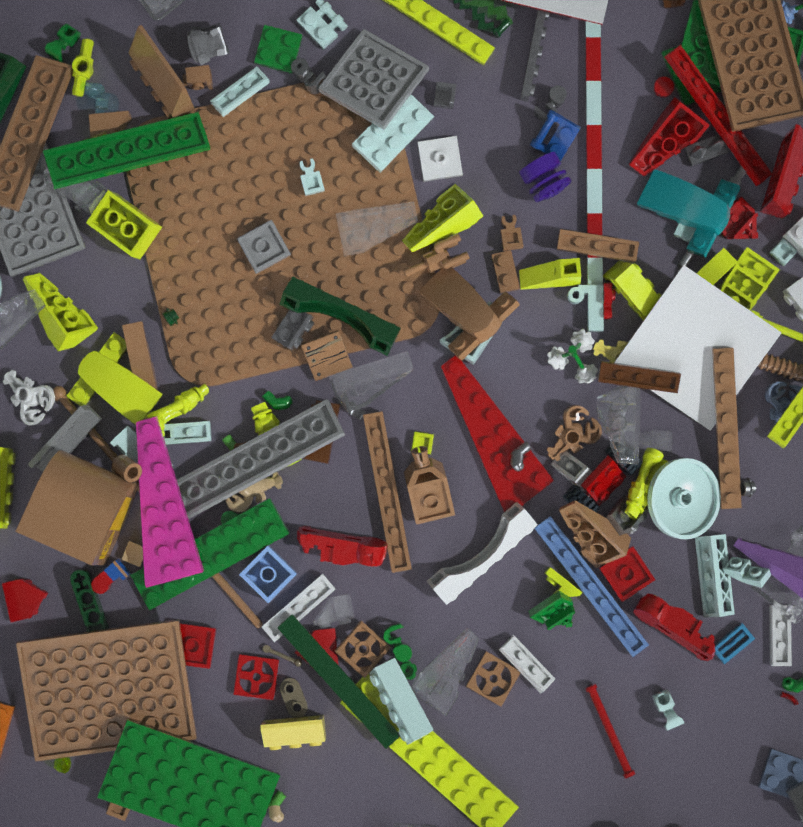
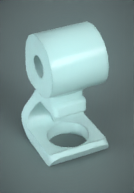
(665, 704)

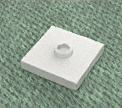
(440, 158)

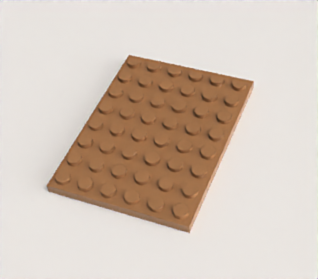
(93, 681)

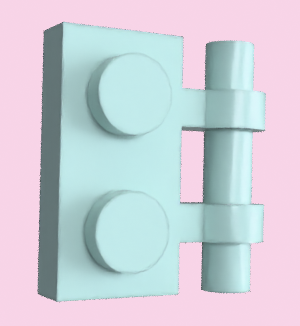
(317, 28)

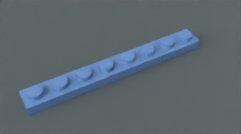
(591, 586)

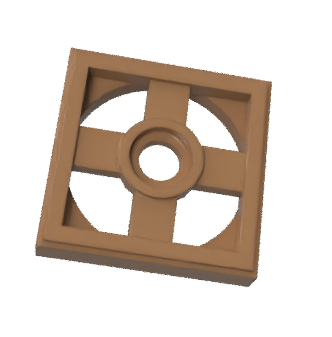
(384, 648)
(488, 657)

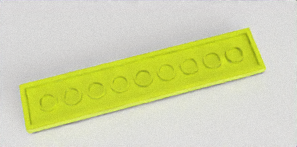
(448, 771)

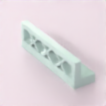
(711, 576)

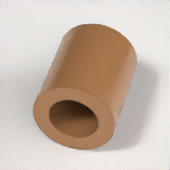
(126, 468)

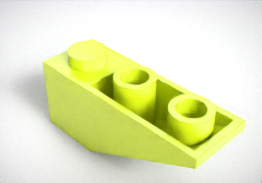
(551, 274)

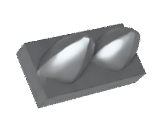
(705, 150)

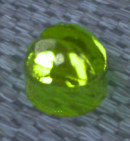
(62, 768)

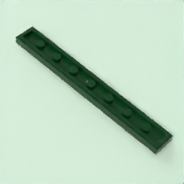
(339, 681)

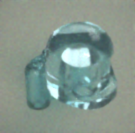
(104, 101)

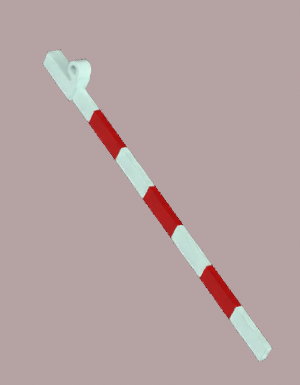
(594, 285)

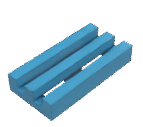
(719, 654)

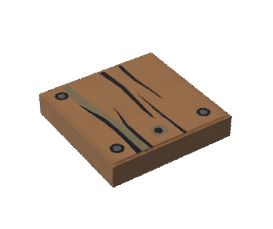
(326, 355)

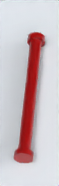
(628, 772)

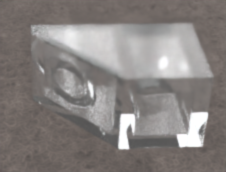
(336, 609)

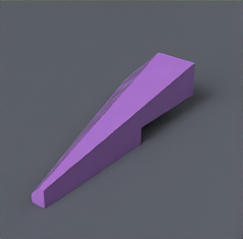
(782, 565)

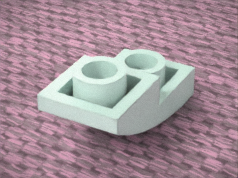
(744, 572)

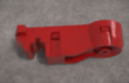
(343, 548)
(676, 624)

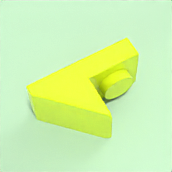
(565, 586)

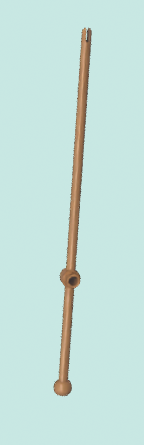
(60, 395)

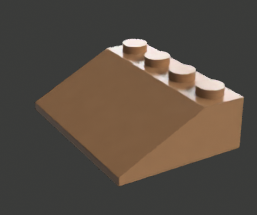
(159, 75)

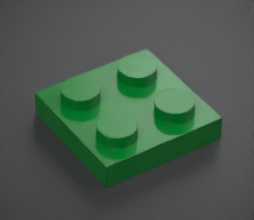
(278, 49)

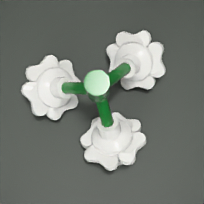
(558, 358)

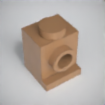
(198, 77)

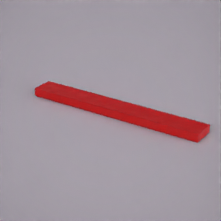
(717, 115)

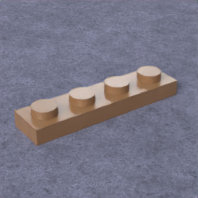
(597, 245)

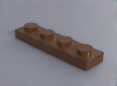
(639, 377)

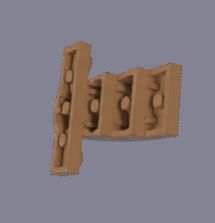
(466, 309)

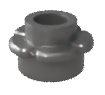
(747, 487)

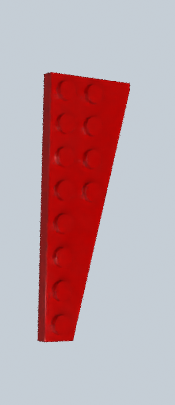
(494, 439)

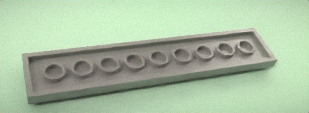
(259, 458)

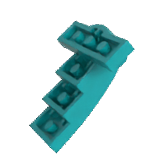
(690, 207)

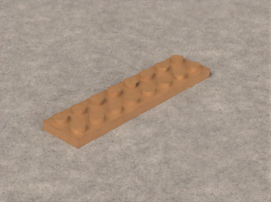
(30, 128)

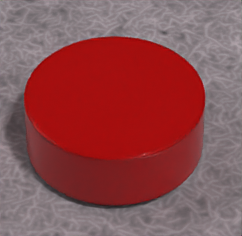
(663, 87)

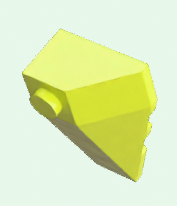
(451, 215)
(62, 320)

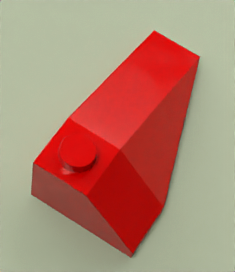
(670, 134)

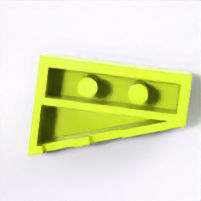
(633, 287)

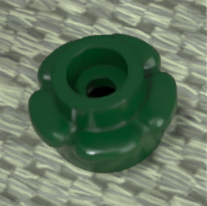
(170, 316)

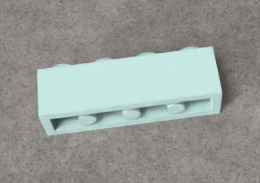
(400, 701)

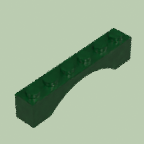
(303, 297)

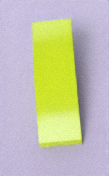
(717, 266)

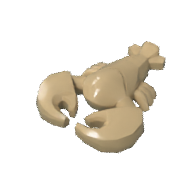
(256, 490)

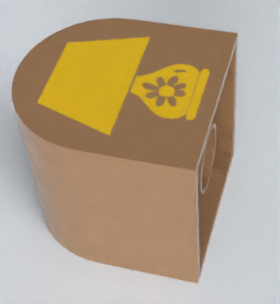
(78, 508)

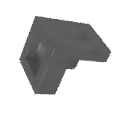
(445, 95)

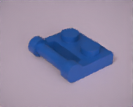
(562, 137)

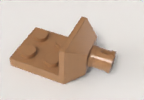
(428, 488)

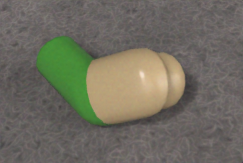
(274, 807)

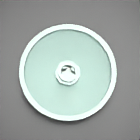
(684, 498)

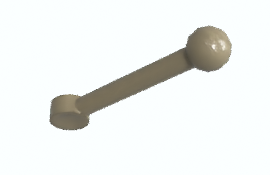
(267, 649)

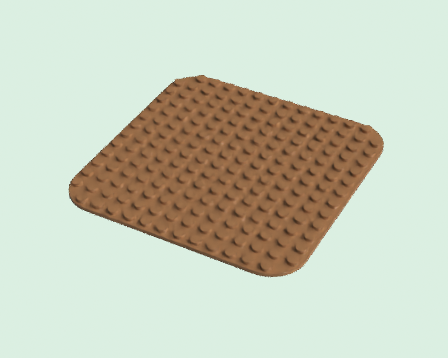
(245, 182)

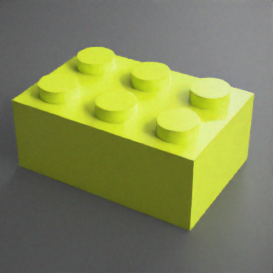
(124, 224)

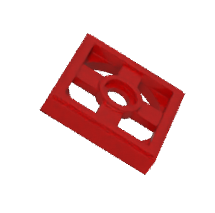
(273, 663)

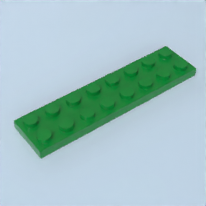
(126, 150)
(221, 549)

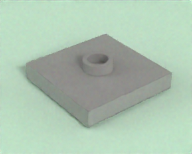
(263, 246)

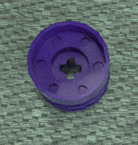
(545, 177)

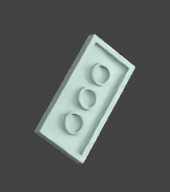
(381, 145)

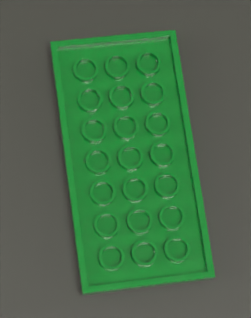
(185, 781)

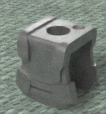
(206, 43)

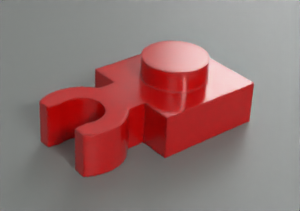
(608, 296)

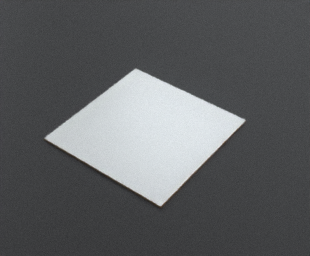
(680, 338)

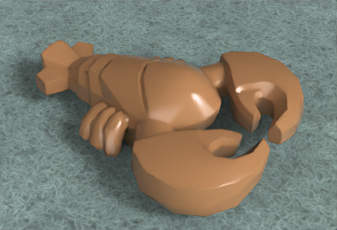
(573, 432)

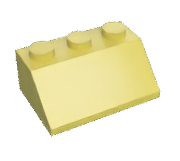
(293, 732)

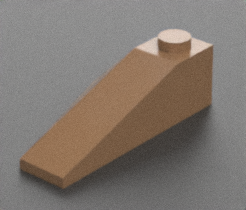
(595, 534)

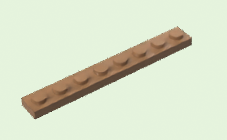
(726, 428)
(387, 492)

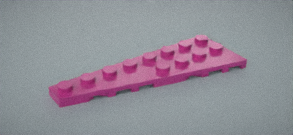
(166, 530)

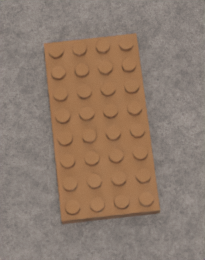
(753, 61)

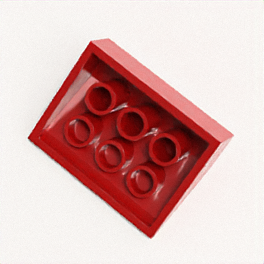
(785, 175)

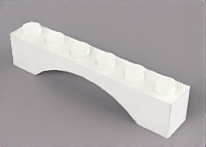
(452, 580)

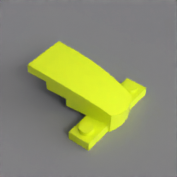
(748, 278)
(113, 382)

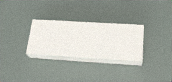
(779, 639)
(527, 664)

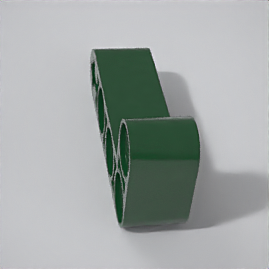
(87, 608)

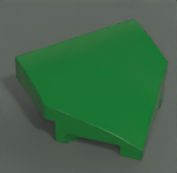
(554, 611)

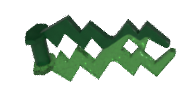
(501, 13)

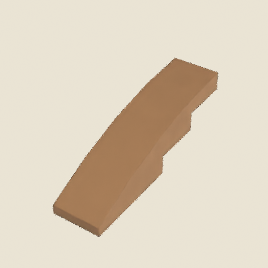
(139, 352)

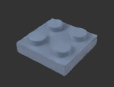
(781, 772)

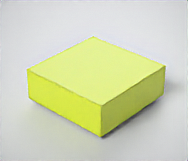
(422, 439)

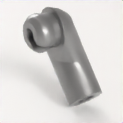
(517, 456)

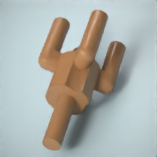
(439, 257)

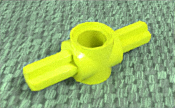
(81, 76)

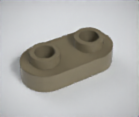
(294, 697)

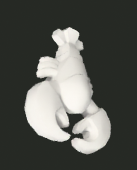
(29, 397)

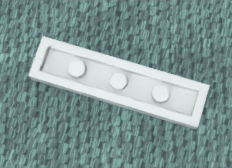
(300, 605)

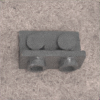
(292, 329)
(621, 521)

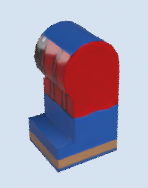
(104, 580)

